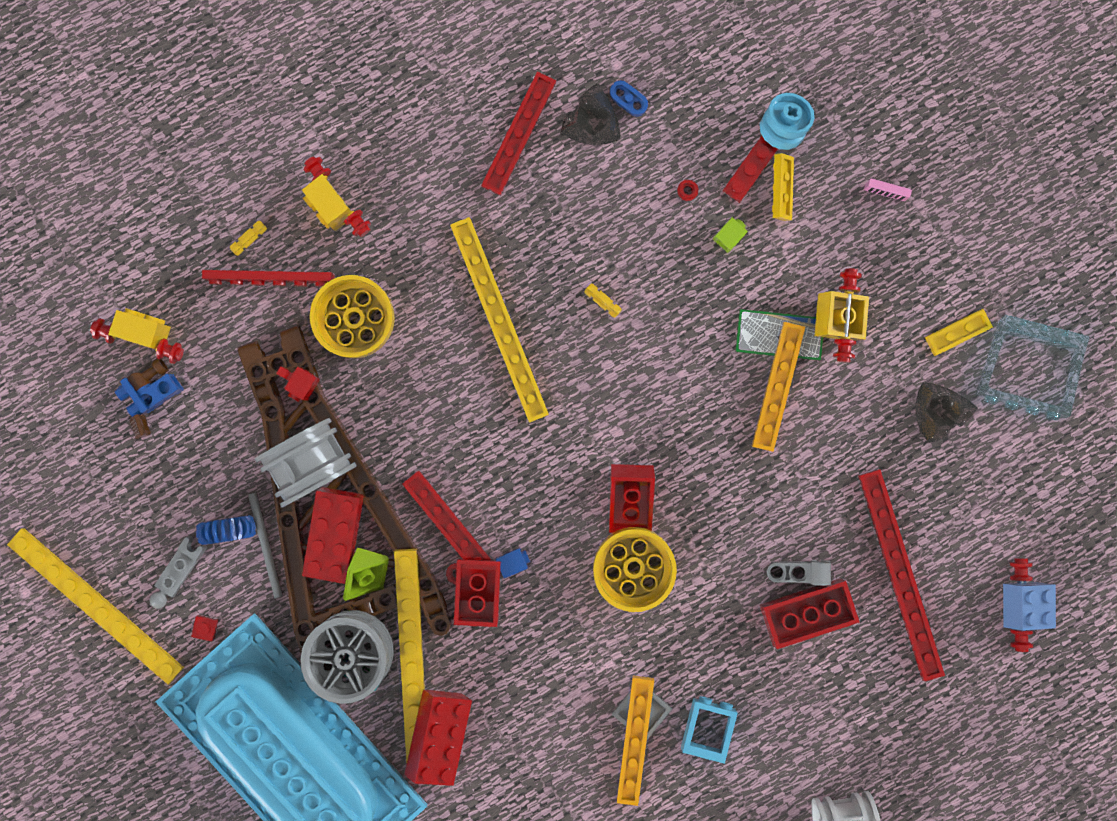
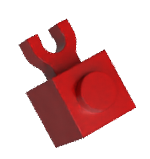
(299, 384)

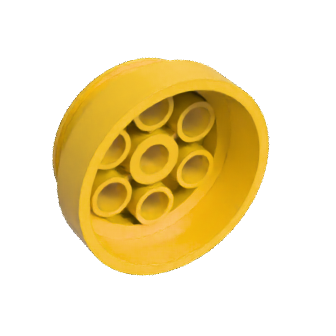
(326, 305)
(641, 597)

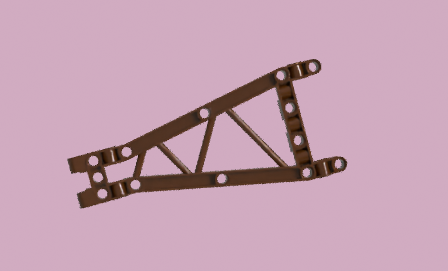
(291, 537)

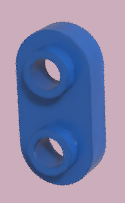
(629, 98)

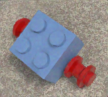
(1027, 605)

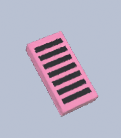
(887, 189)

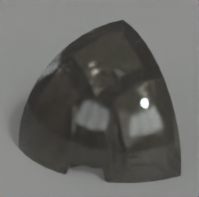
(592, 120)
(940, 411)

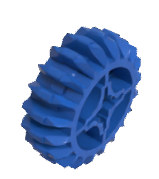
(225, 530)

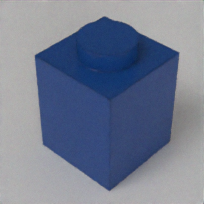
(513, 562)

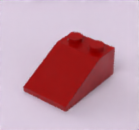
(631, 496)
(477, 593)

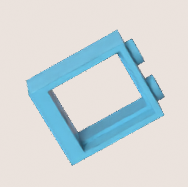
(704, 751)

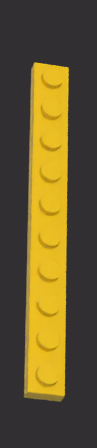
(499, 320)
(95, 606)
(409, 637)

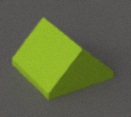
(365, 573)

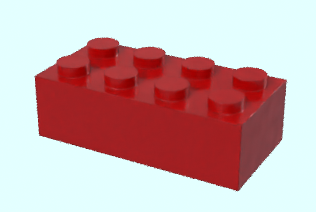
(332, 534)
(809, 613)
(438, 738)

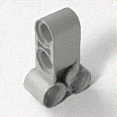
(815, 572)

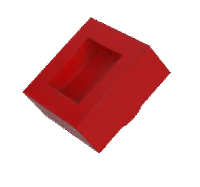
(204, 628)

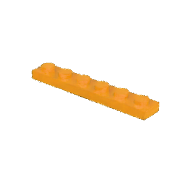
(778, 386)
(635, 740)

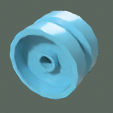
(787, 121)

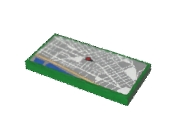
(760, 332)

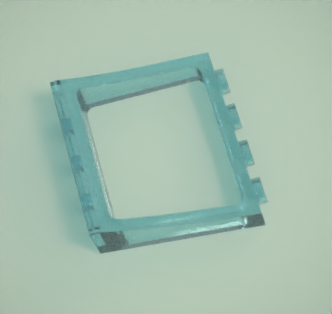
(1043, 334)

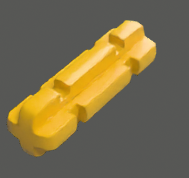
(248, 238)
(602, 300)

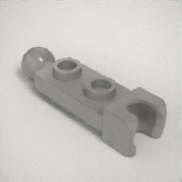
(176, 572)

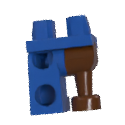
(144, 393)

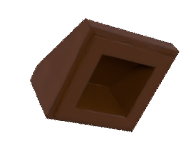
(140, 426)

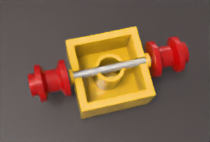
(329, 204)
(843, 315)
(134, 328)

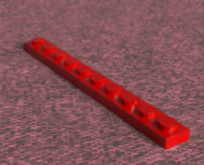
(901, 575)

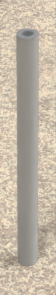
(262, 534)

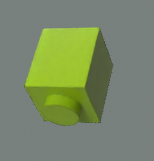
(730, 234)

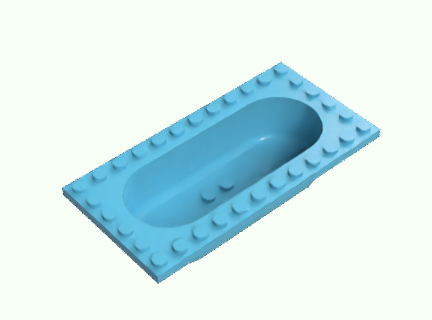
(281, 740)

